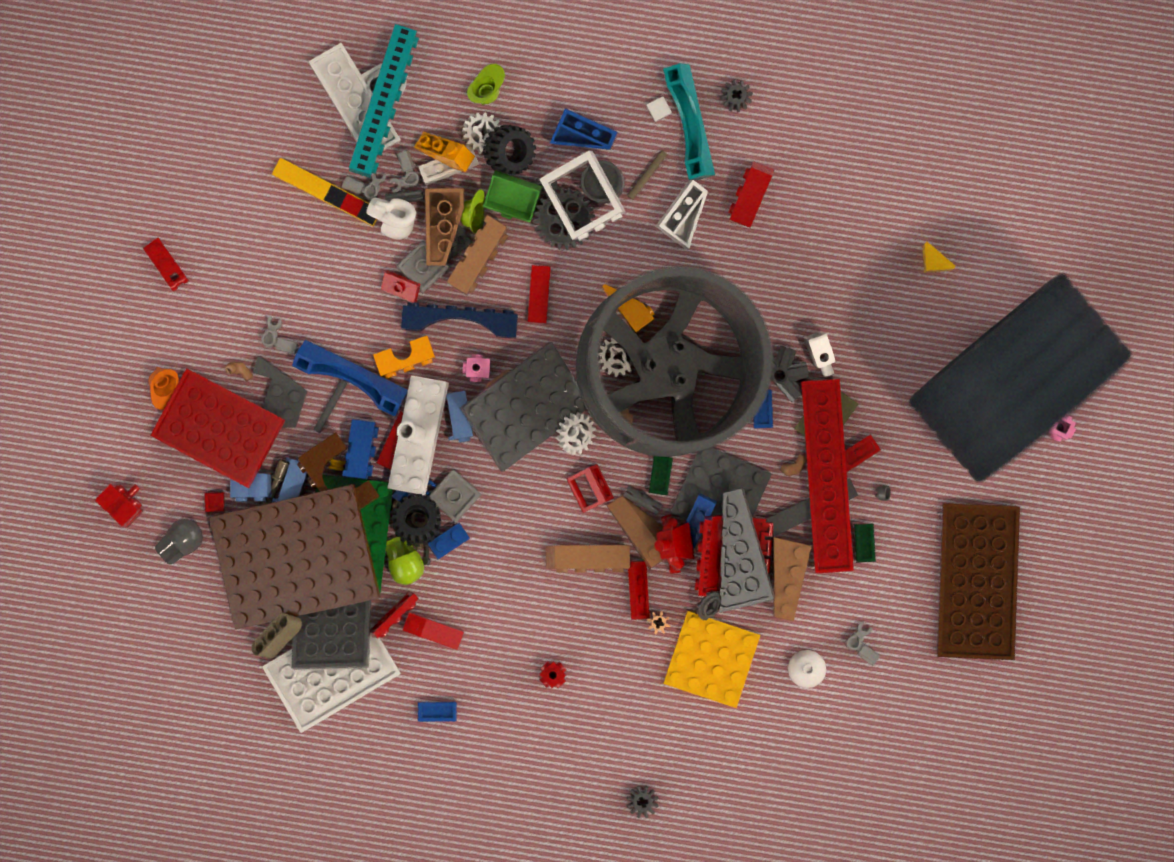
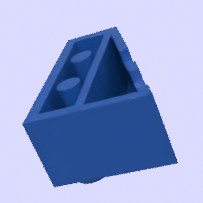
(582, 132)
(360, 449)

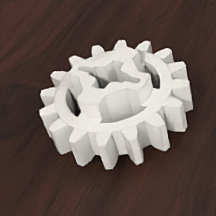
(474, 132)
(610, 362)
(576, 433)

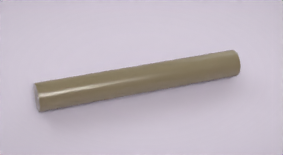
(647, 174)

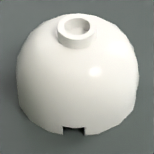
(807, 669)

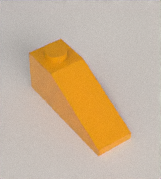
(633, 311)

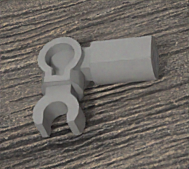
(407, 165)
(369, 191)
(270, 340)
(855, 641)

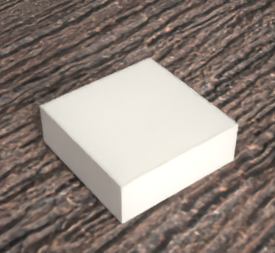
(659, 109)

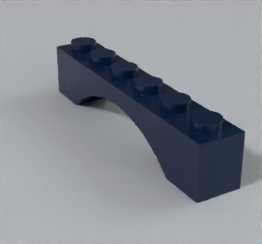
(418, 318)

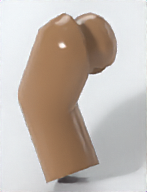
(239, 368)
(795, 468)

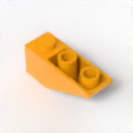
(446, 151)

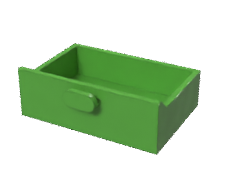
(512, 196)

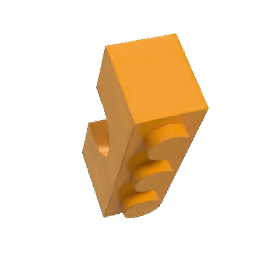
(421, 354)

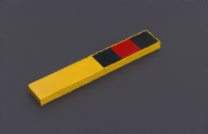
(323, 191)

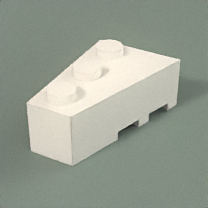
(683, 214)

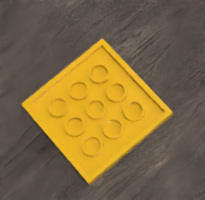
(711, 659)

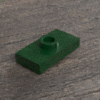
(660, 475)
(864, 543)

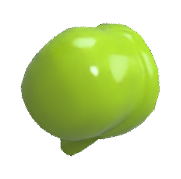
(403, 562)

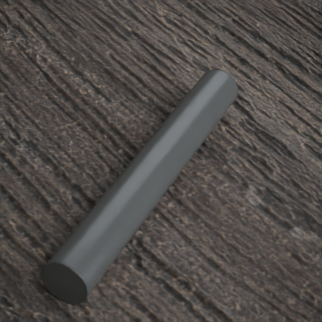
(330, 406)

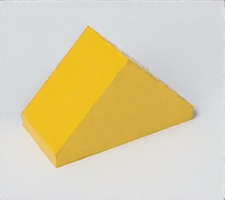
(934, 260)

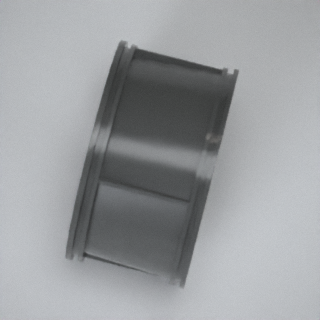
(671, 364)

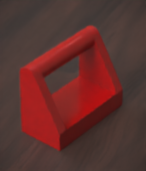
(597, 484)

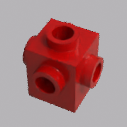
(549, 667)

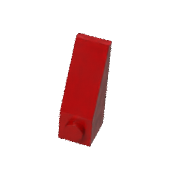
(433, 631)

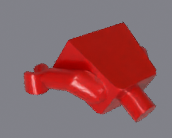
(674, 543)

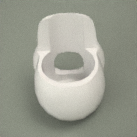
(396, 215)

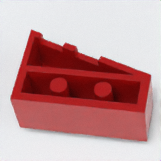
(750, 194)

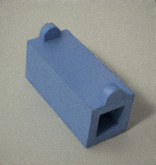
(460, 425)
(293, 481)

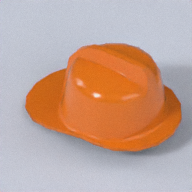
(162, 385)

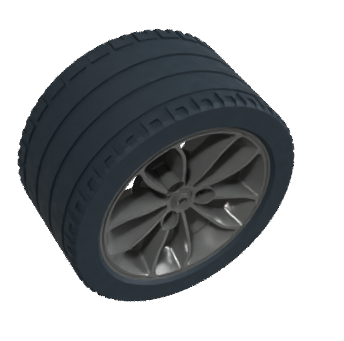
(1021, 378)

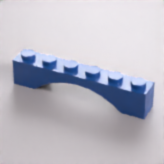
(317, 360)

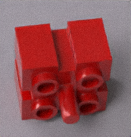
(120, 504)

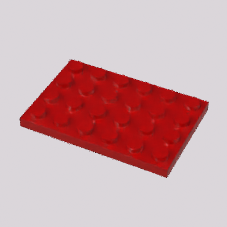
(217, 428)

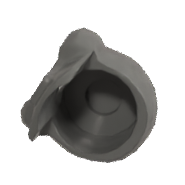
(180, 540)

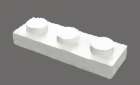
(436, 170)

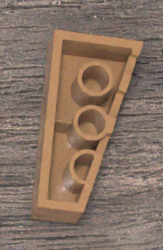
(478, 255)
(587, 557)
(788, 575)

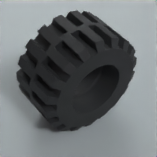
(522, 152)
(416, 535)

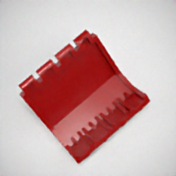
(712, 547)

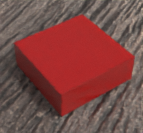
(215, 502)

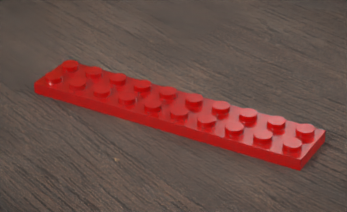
(827, 476)

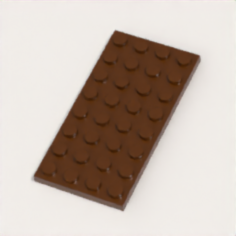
(978, 581)

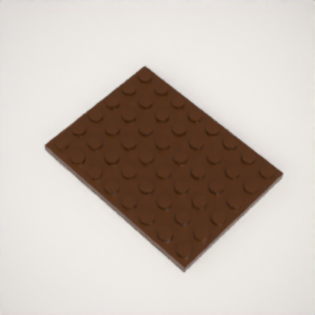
(294, 556)

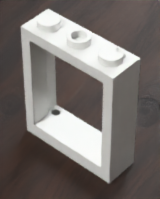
(567, 168)

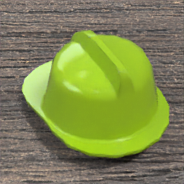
(486, 85)
(473, 212)

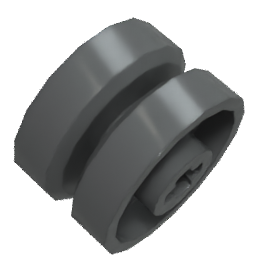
(592, 187)

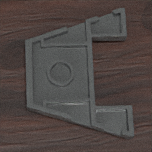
(284, 395)

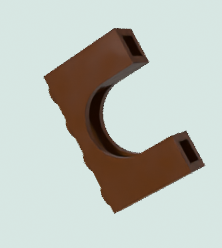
(317, 458)

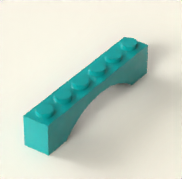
(697, 151)

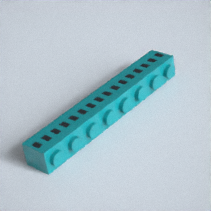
(381, 105)

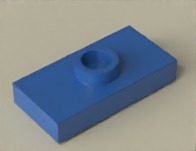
(764, 416)
(437, 711)

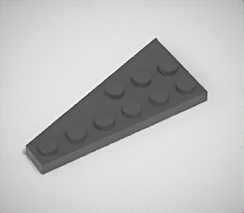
(742, 562)

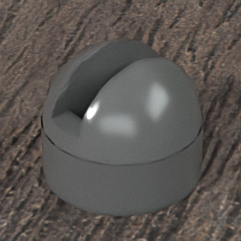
(883, 493)

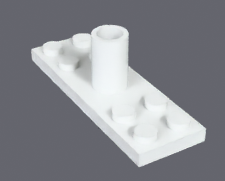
(418, 435)

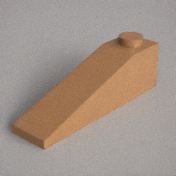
(443, 216)
(638, 528)

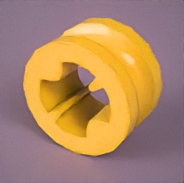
(337, 465)

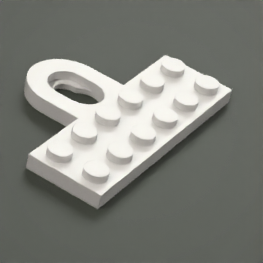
(349, 89)

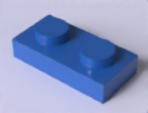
(448, 541)

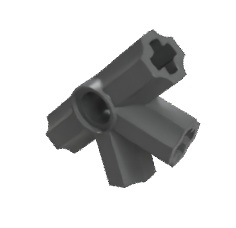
(791, 372)

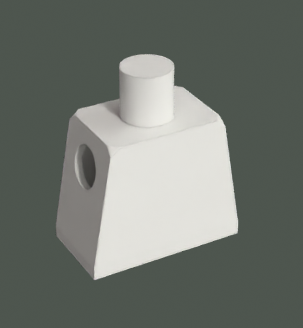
(816, 345)

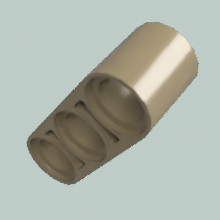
(276, 636)

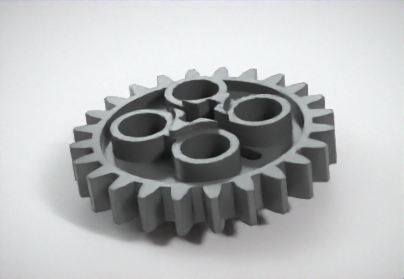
(547, 220)

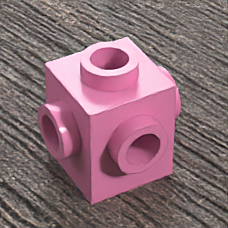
(482, 373)
(1067, 432)

